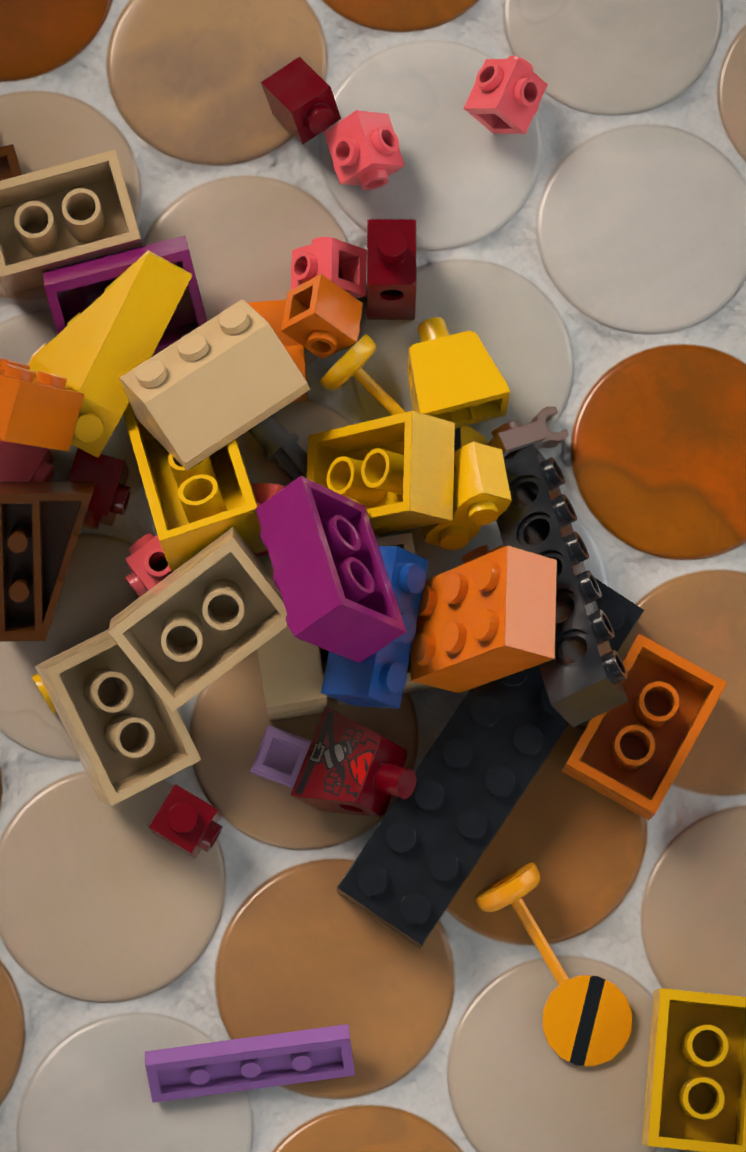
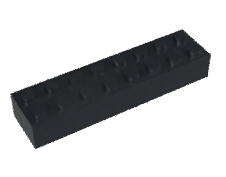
(463, 794)

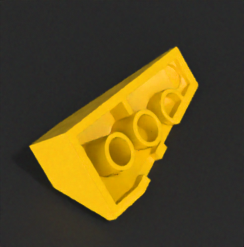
(110, 341)

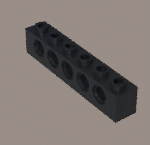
(586, 671)

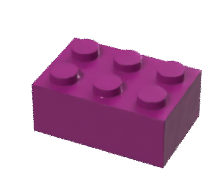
(78, 285)
(329, 570)

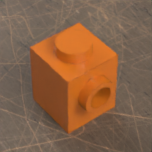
(322, 317)

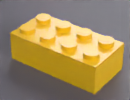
(197, 503)

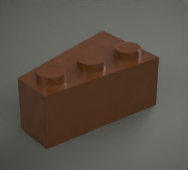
(36, 547)

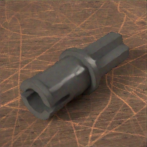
(281, 447)

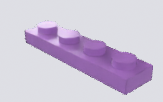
(249, 1063)

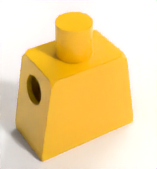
(454, 376)

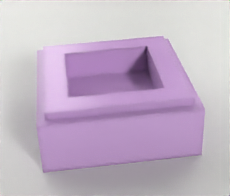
(280, 756)

